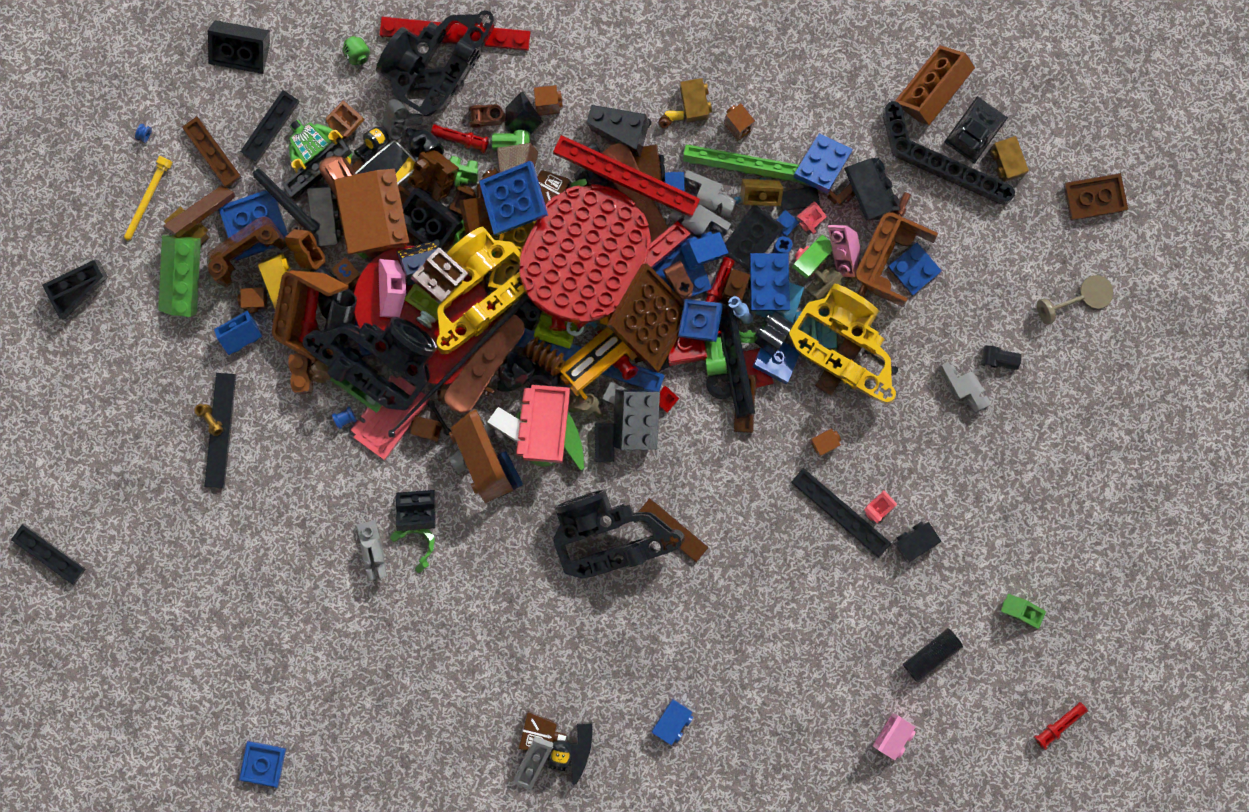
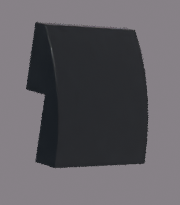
(415, 510)

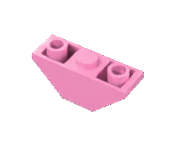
(845, 249)
(391, 288)

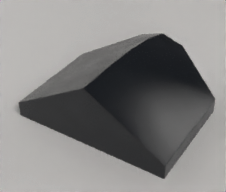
(521, 115)

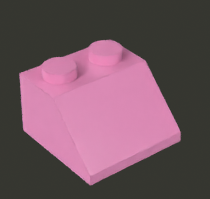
(894, 737)

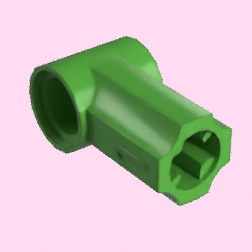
(504, 140)
(715, 361)

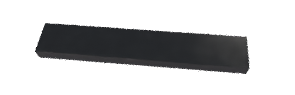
(735, 364)
(219, 445)
(841, 512)

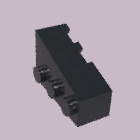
(619, 126)
(324, 214)
(74, 287)

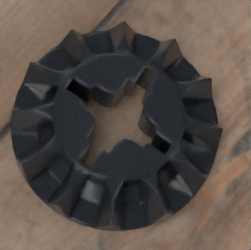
(717, 391)

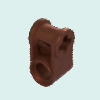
(484, 115)
(678, 277)

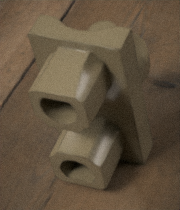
(824, 282)

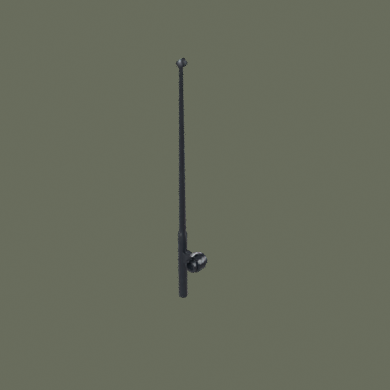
(519, 304)

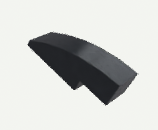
(581, 750)

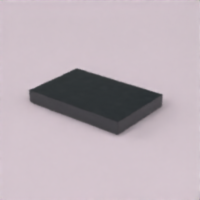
(752, 235)

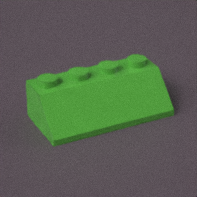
(179, 275)

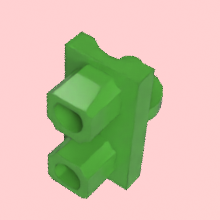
(465, 173)

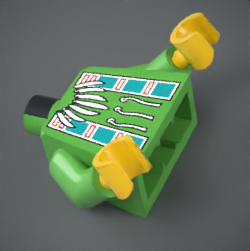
(309, 142)

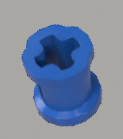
(784, 240)
(344, 417)

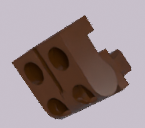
(433, 173)

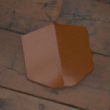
(344, 119)

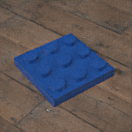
(513, 198)
(245, 210)
(696, 275)

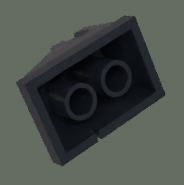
(976, 129)

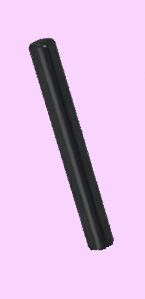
(285, 201)

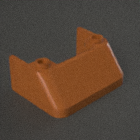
(890, 230)
(292, 302)
(480, 457)

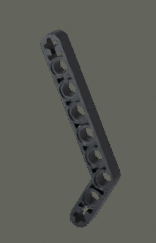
(944, 161)

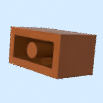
(548, 100)
(739, 121)

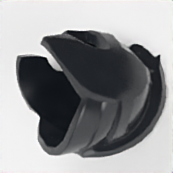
(422, 141)
(514, 372)

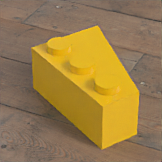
(272, 271)

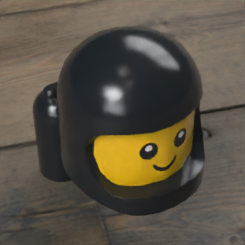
(373, 141)
(560, 755)

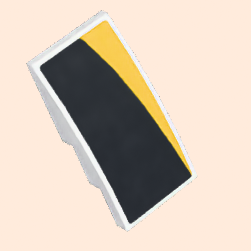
(391, 157)

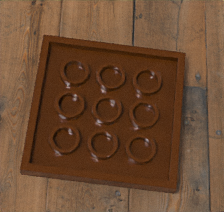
(648, 317)

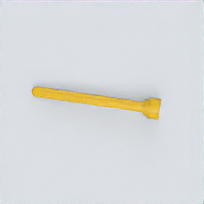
(162, 165)

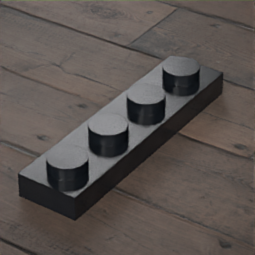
(269, 126)
(307, 177)
(48, 554)

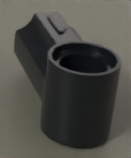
(1000, 358)

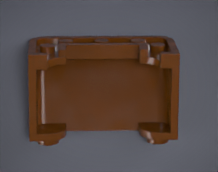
(220, 257)

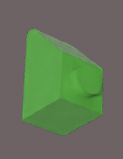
(1023, 611)

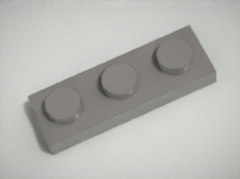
(533, 762)

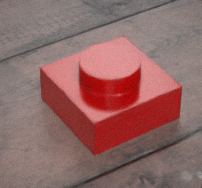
(667, 399)

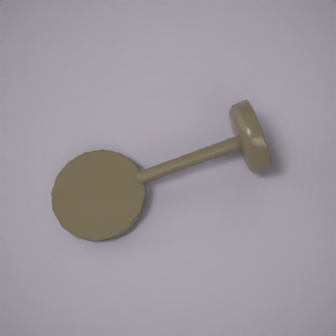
(1094, 292)

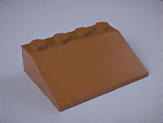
(371, 211)

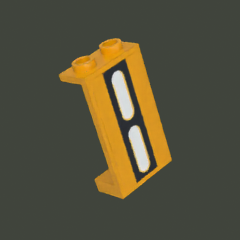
(594, 360)

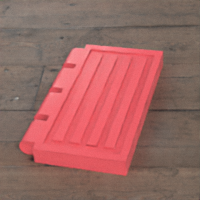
(545, 423)
(375, 429)

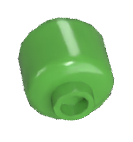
(356, 50)

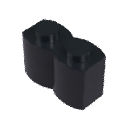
(773, 333)

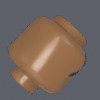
(318, 371)

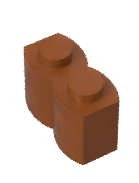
(305, 249)
(300, 379)

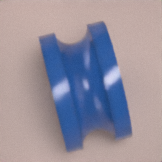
(143, 133)

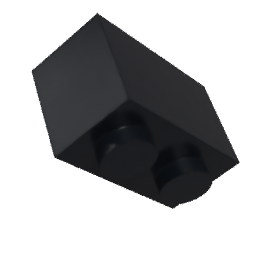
(917, 541)

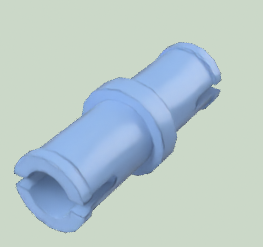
(740, 310)

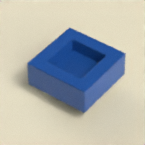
(788, 221)

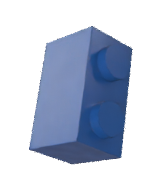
(704, 250)
(238, 333)
(672, 722)

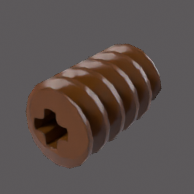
(544, 356)

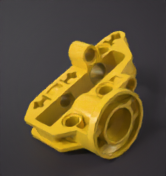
(476, 258)
(846, 313)

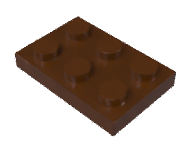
(1095, 197)

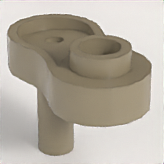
(588, 406)

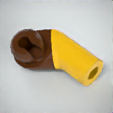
(668, 117)

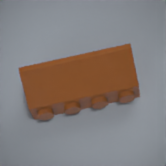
(935, 84)

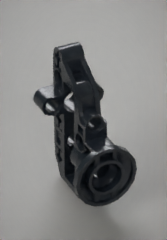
(403, 58)
(404, 344)
(586, 518)

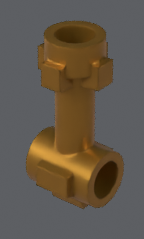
(206, 411)

